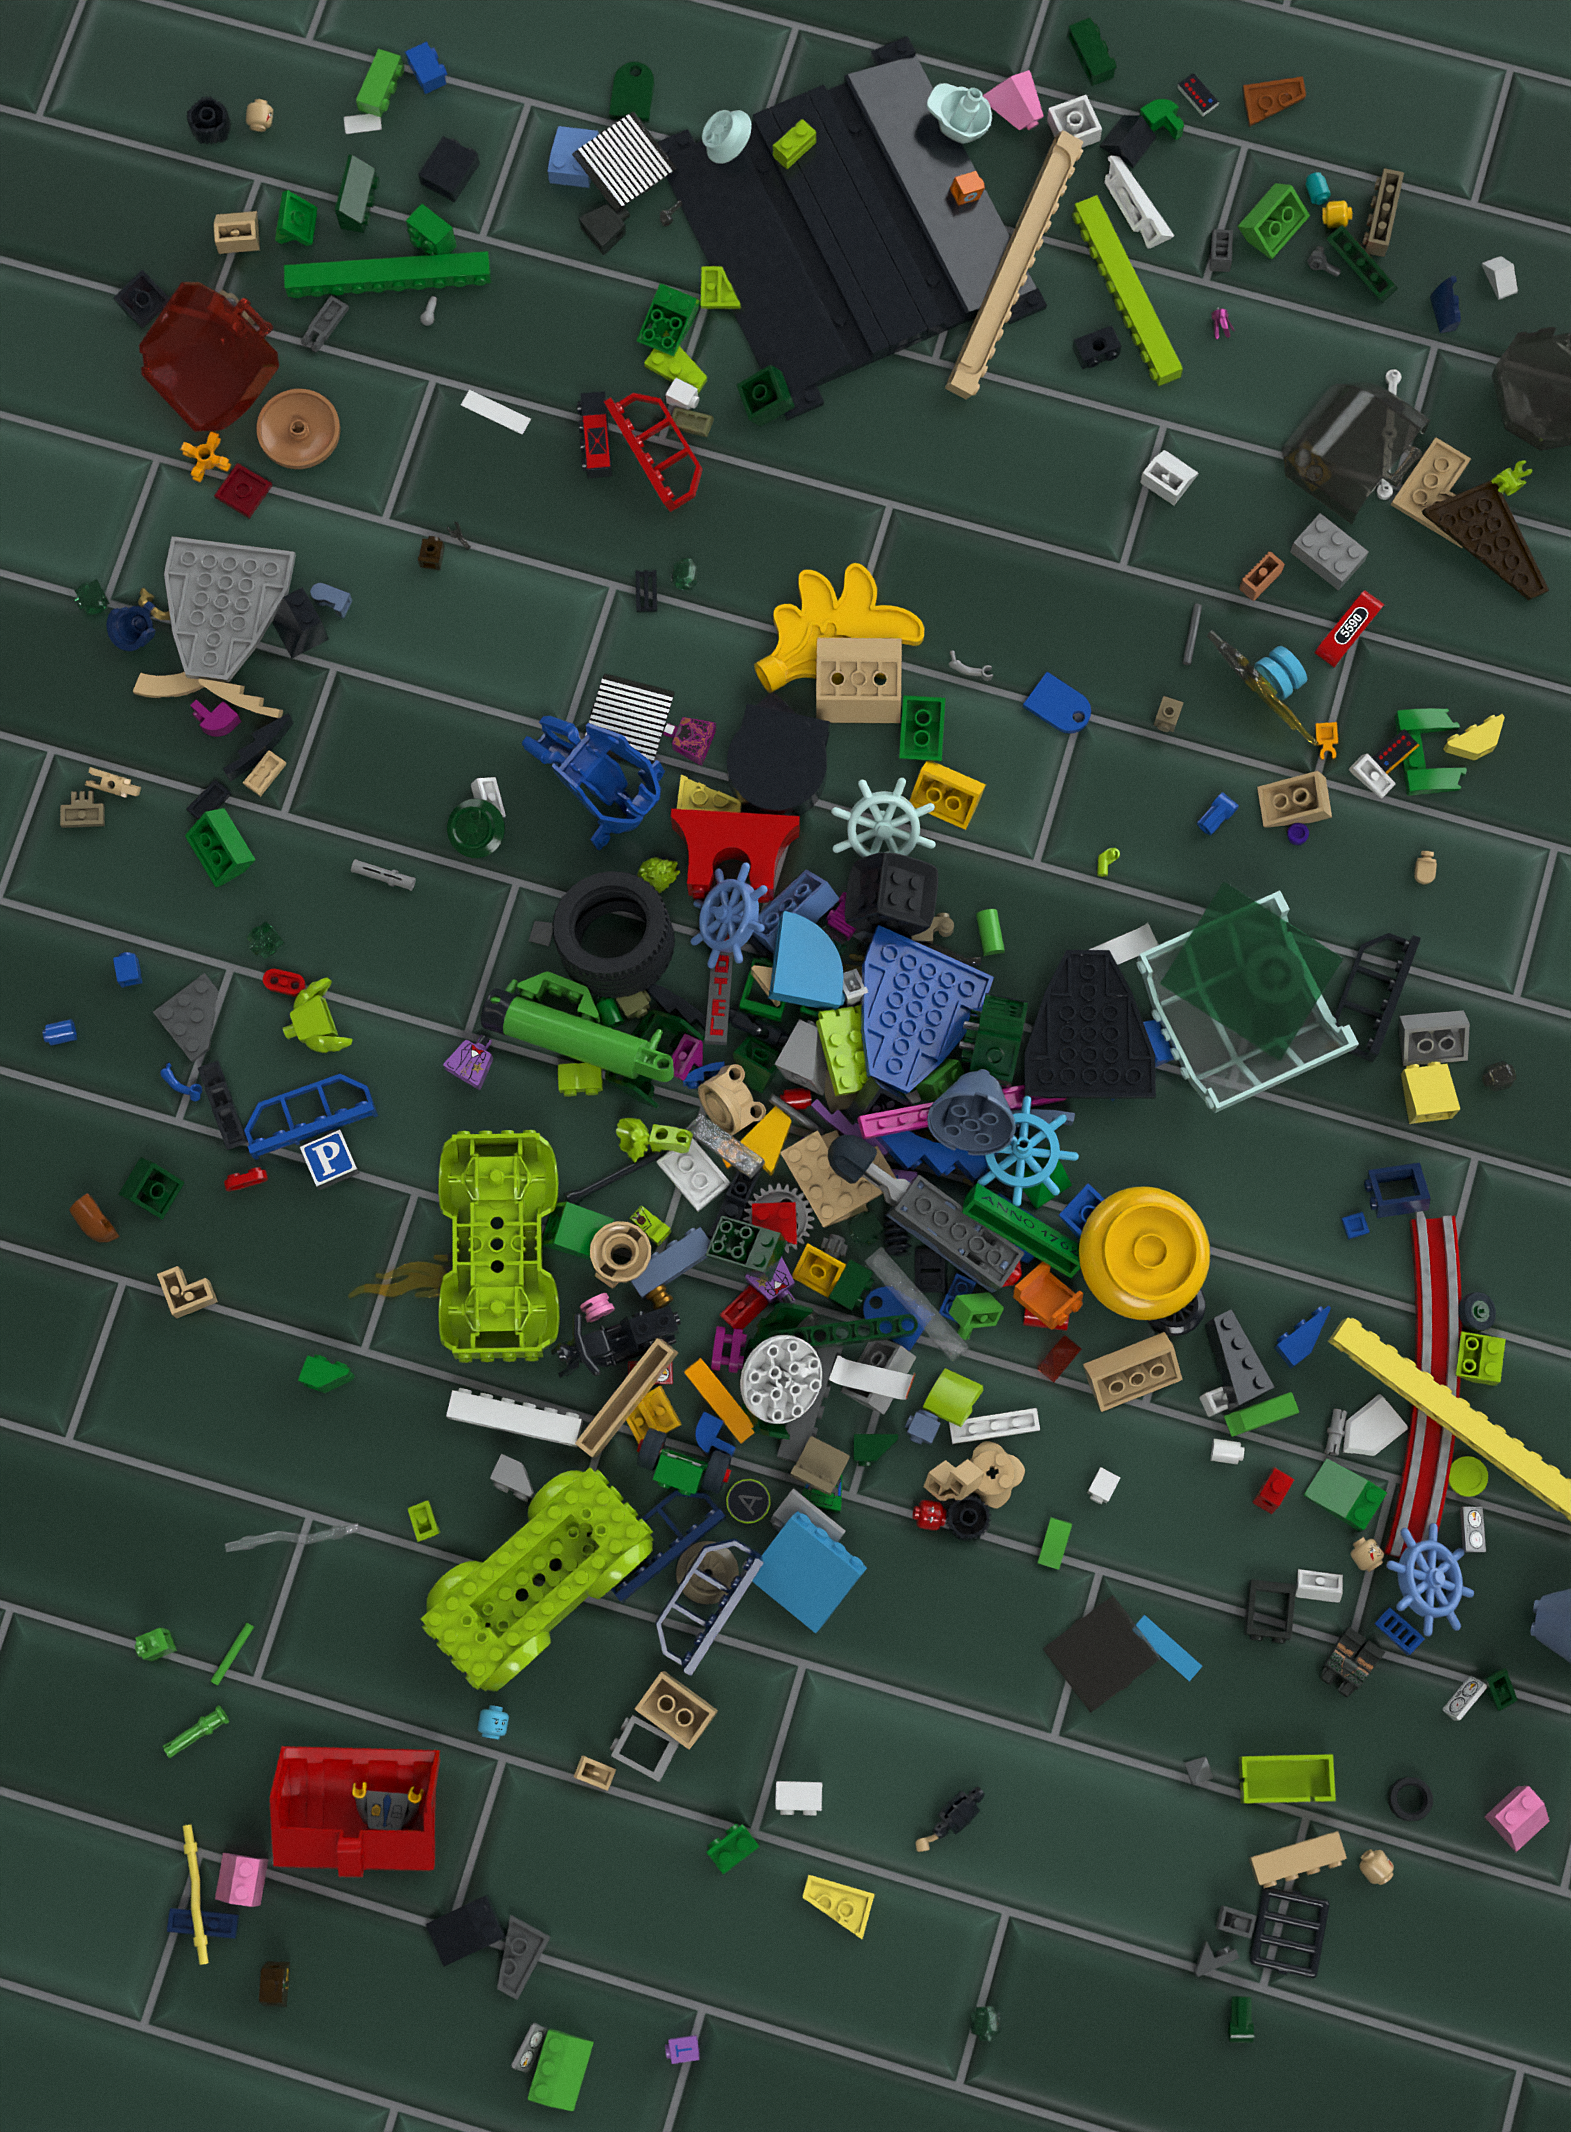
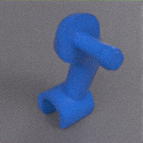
(193, 1091)

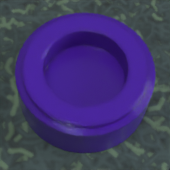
(1297, 834)

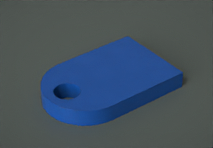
(1057, 703)
(890, 1307)

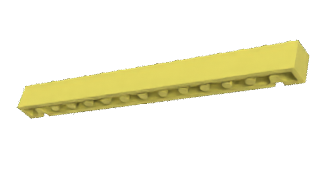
(1454, 1414)

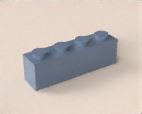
(673, 1262)

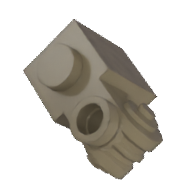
(940, 923)

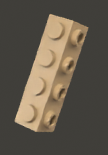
(1297, 1858)

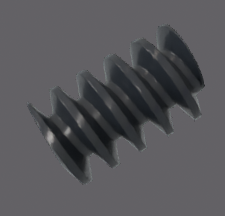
(896, 1238)

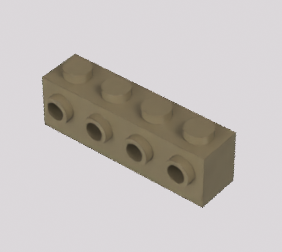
(1384, 212)

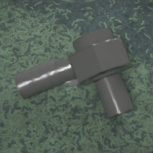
(1318, 261)

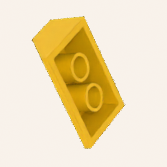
(950, 792)

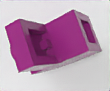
(218, 722)

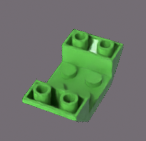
(536, 987)

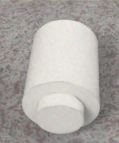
(1226, 1451)

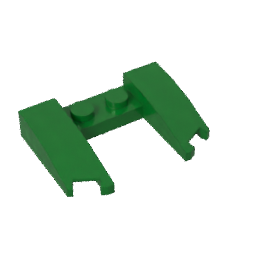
(1416, 776)

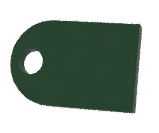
(632, 92)

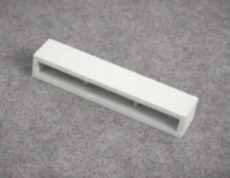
(514, 1418)

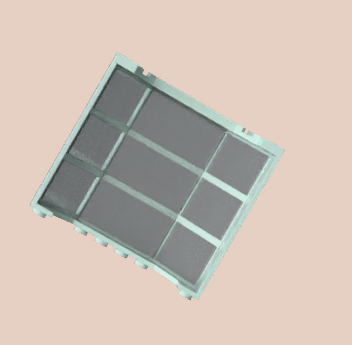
(1221, 1062)

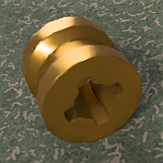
(659, 1297)

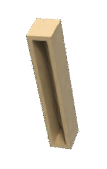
(626, 1398)

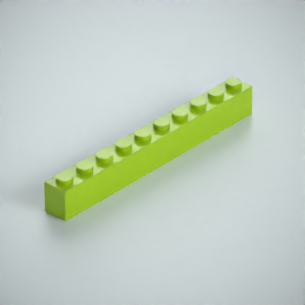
(1127, 290)

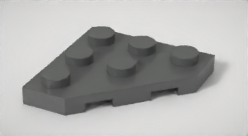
(191, 1016)

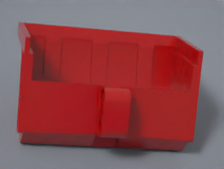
(318, 1817)

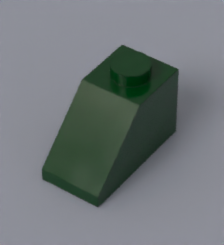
(871, 1447)

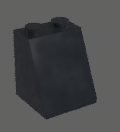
(298, 624)

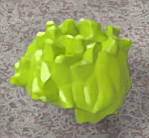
(658, 873)
(633, 1137)

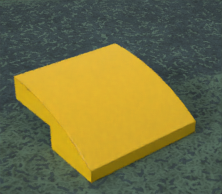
(653, 1412)

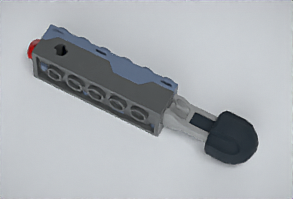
(932, 1217)

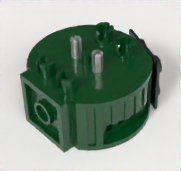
(995, 1037)

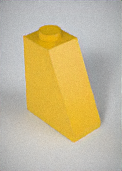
(769, 1138)

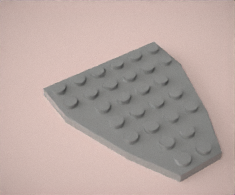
(222, 602)

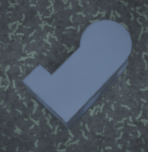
(332, 597)

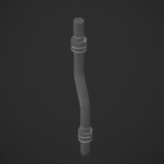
(335, 1532)

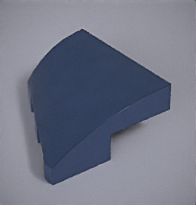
(1446, 306)

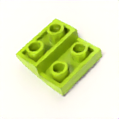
(953, 1397)

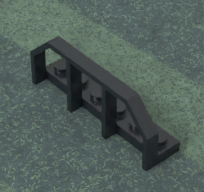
(1395, 988)

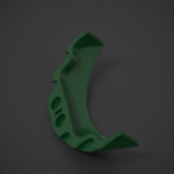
(781, 1318)

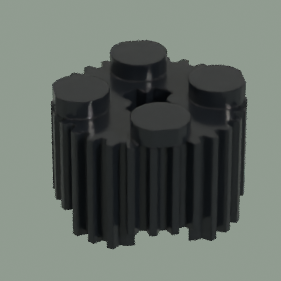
(209, 121)
(961, 1528)

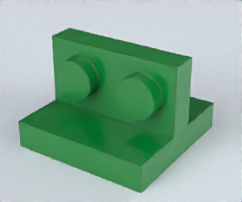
(295, 220)

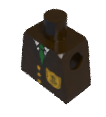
(274, 1984)

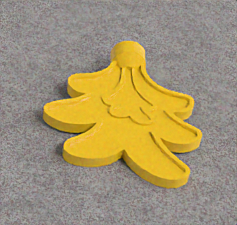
(826, 617)

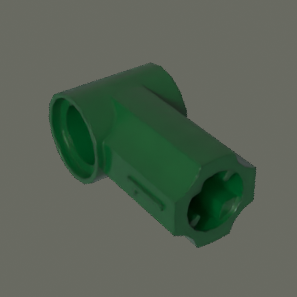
(1240, 2027)

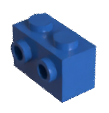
(426, 67)

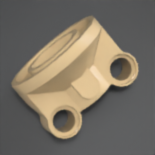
(729, 1100)
(617, 1236)

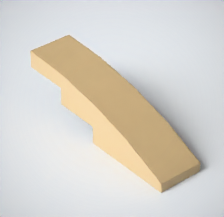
(235, 695)

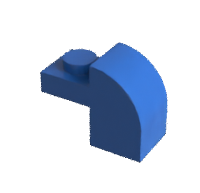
(707, 1433)

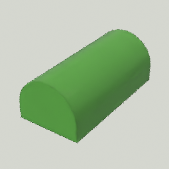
(990, 932)

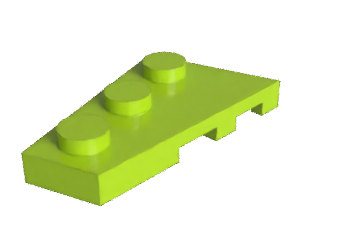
(679, 367)

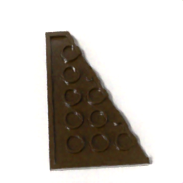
(1487, 530)

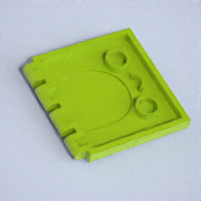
(843, 1048)

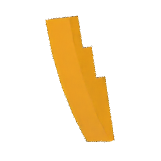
(720, 1400)

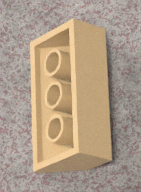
(1133, 1371)

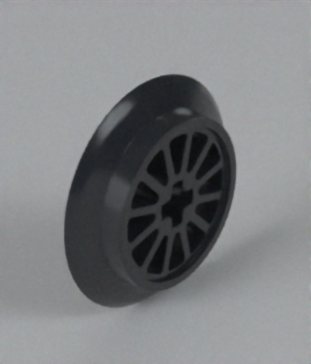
(1186, 1325)

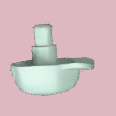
(960, 112)

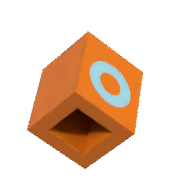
(967, 188)

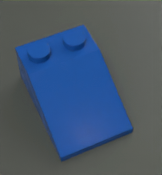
(1080, 1208)

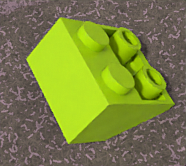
(1480, 1358)

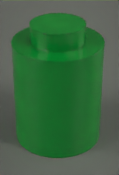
(609, 1012)

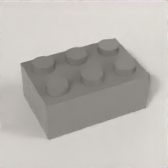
(1329, 551)

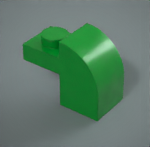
(1161, 113)

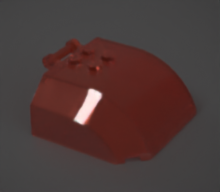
(208, 357)

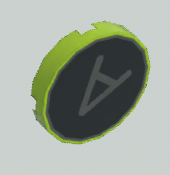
(748, 1501)

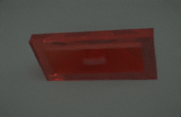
(1059, 1358)

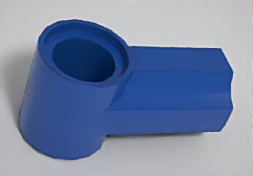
(1221, 809)

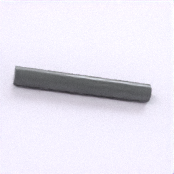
(1192, 634)
(795, 1114)

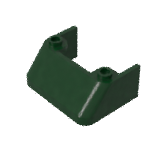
(673, 1031)

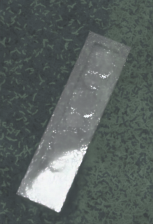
(725, 1146)

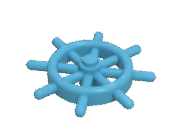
(1022, 1150)

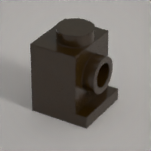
(433, 559)

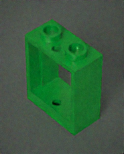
(759, 1009)

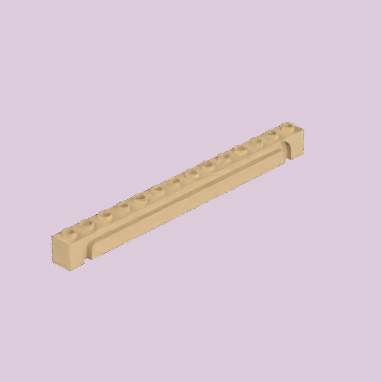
(1014, 265)

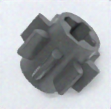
(834, 1246)

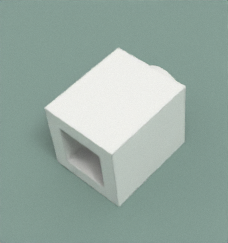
(682, 395)
(1103, 1486)

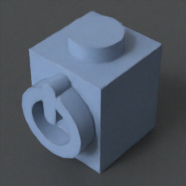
(922, 1427)

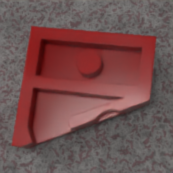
(777, 1217)

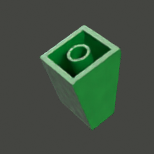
(573, 1229)

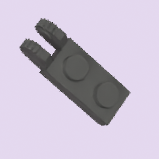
(325, 322)

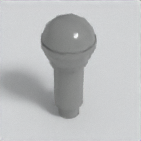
(427, 317)

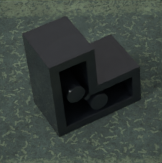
(876, 1098)

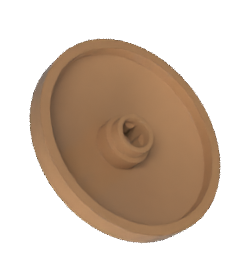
(298, 428)

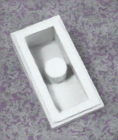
(1372, 775)
(1214, 1401)

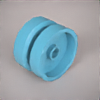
(1282, 671)

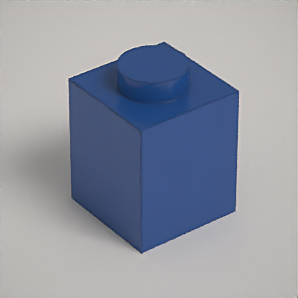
(127, 969)

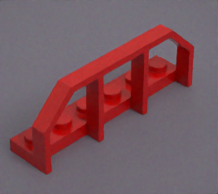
(646, 461)

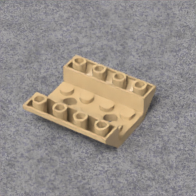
(859, 696)

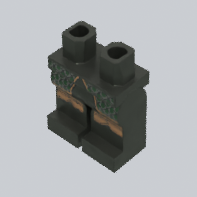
(1349, 1669)

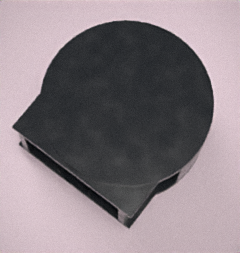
(778, 761)

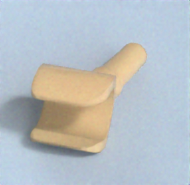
(922, 1843)

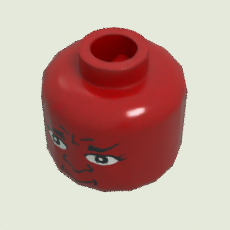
(929, 1515)

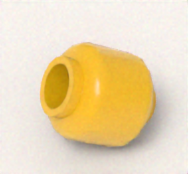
(1337, 214)

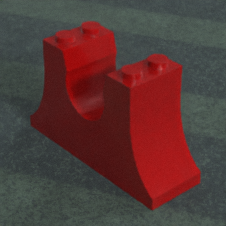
(723, 836)

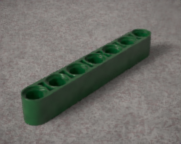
(852, 1327)

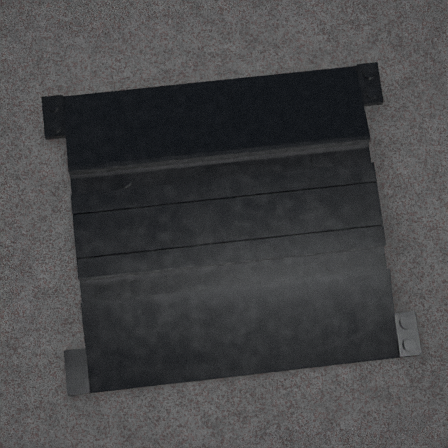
(854, 239)

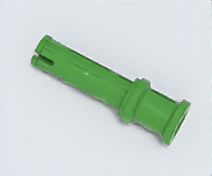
(204, 1726)

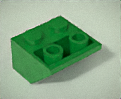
(324, 1376)

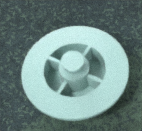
(726, 135)

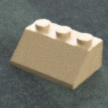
(676, 1709)

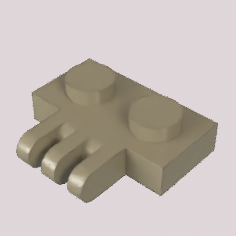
(82, 812)

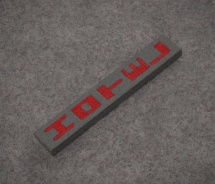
(719, 999)

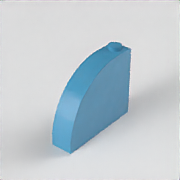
(805, 965)

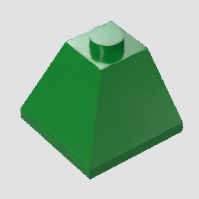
(1040, 1194)

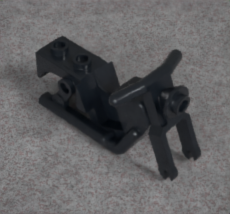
(616, 1342)

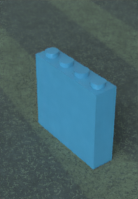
(807, 1571)

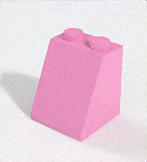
(1518, 1816)
(241, 1880)

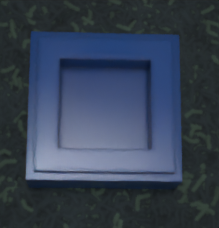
(1355, 1225)

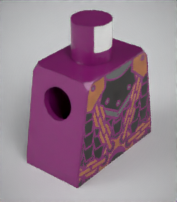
(692, 738)

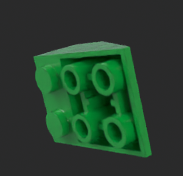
(669, 312)

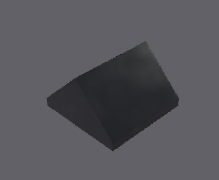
(1129, 139)

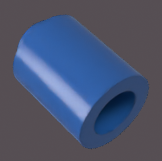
(60, 1032)

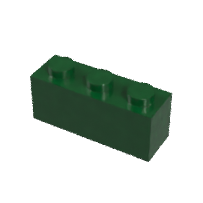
(1091, 51)

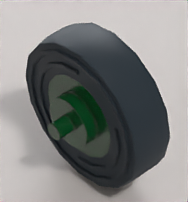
(1477, 1311)

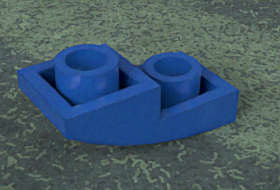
(696, 1077)
(960, 1286)

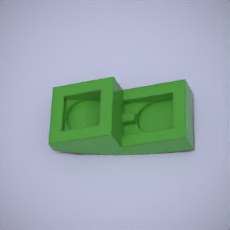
(1054, 1543)

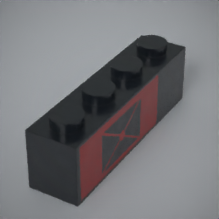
(596, 435)

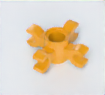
(204, 449)

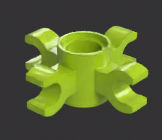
(1509, 480)

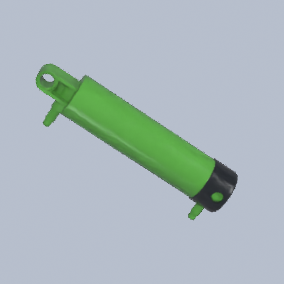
(574, 1036)

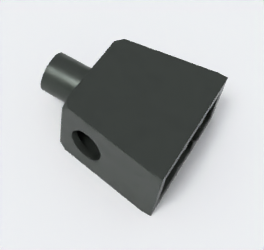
(604, 227)

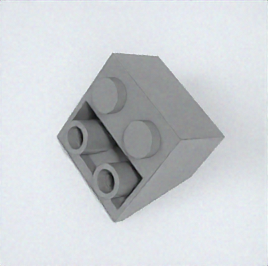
(512, 1476)

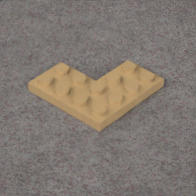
(1431, 483)
(824, 1189)

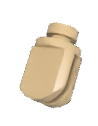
(1425, 868)

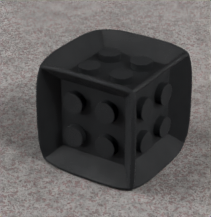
(891, 893)

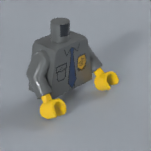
(386, 1809)

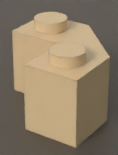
(953, 1482)

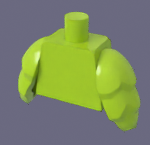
(314, 1021)

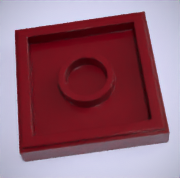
(243, 490)

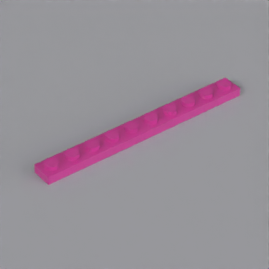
(916, 1116)

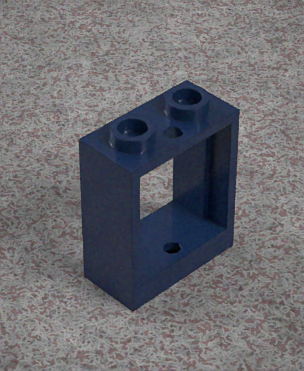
(1399, 1206)

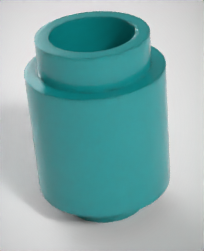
(1317, 188)

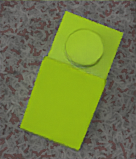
(423, 1521)

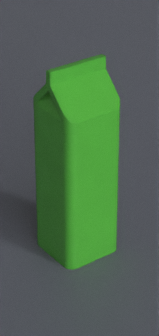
(1261, 1414)

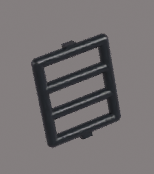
(1260, 1937)

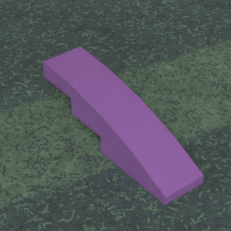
(843, 1126)

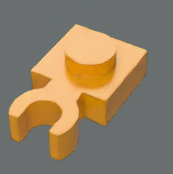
(1326, 735)

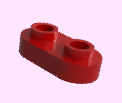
(284, 983)
(238, 1181)

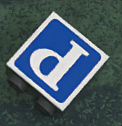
(329, 1159)

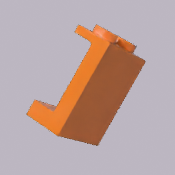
(1047, 1296)

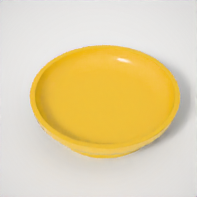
(1144, 1253)

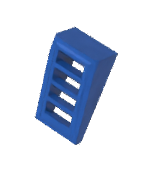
(1394, 1637)

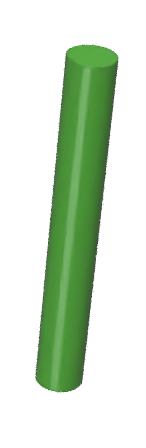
(232, 1653)

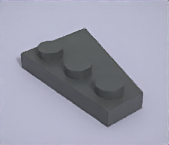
(521, 1954)

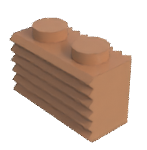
(1261, 576)

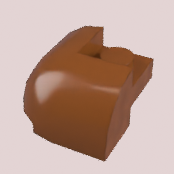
(92, 1220)

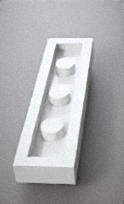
(995, 1426)

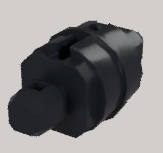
(958, 1812)

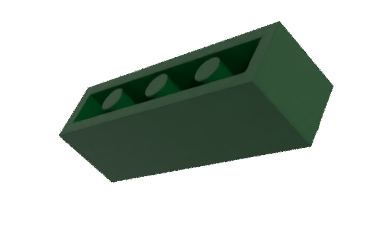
(1362, 263)

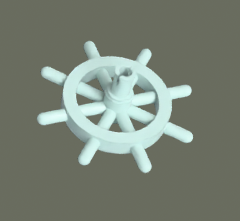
(883, 826)

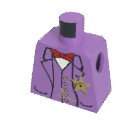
(471, 1062)
(778, 1287)

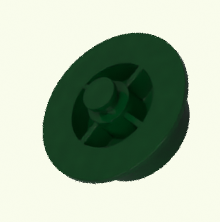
(476, 828)

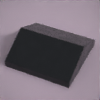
(141, 299)

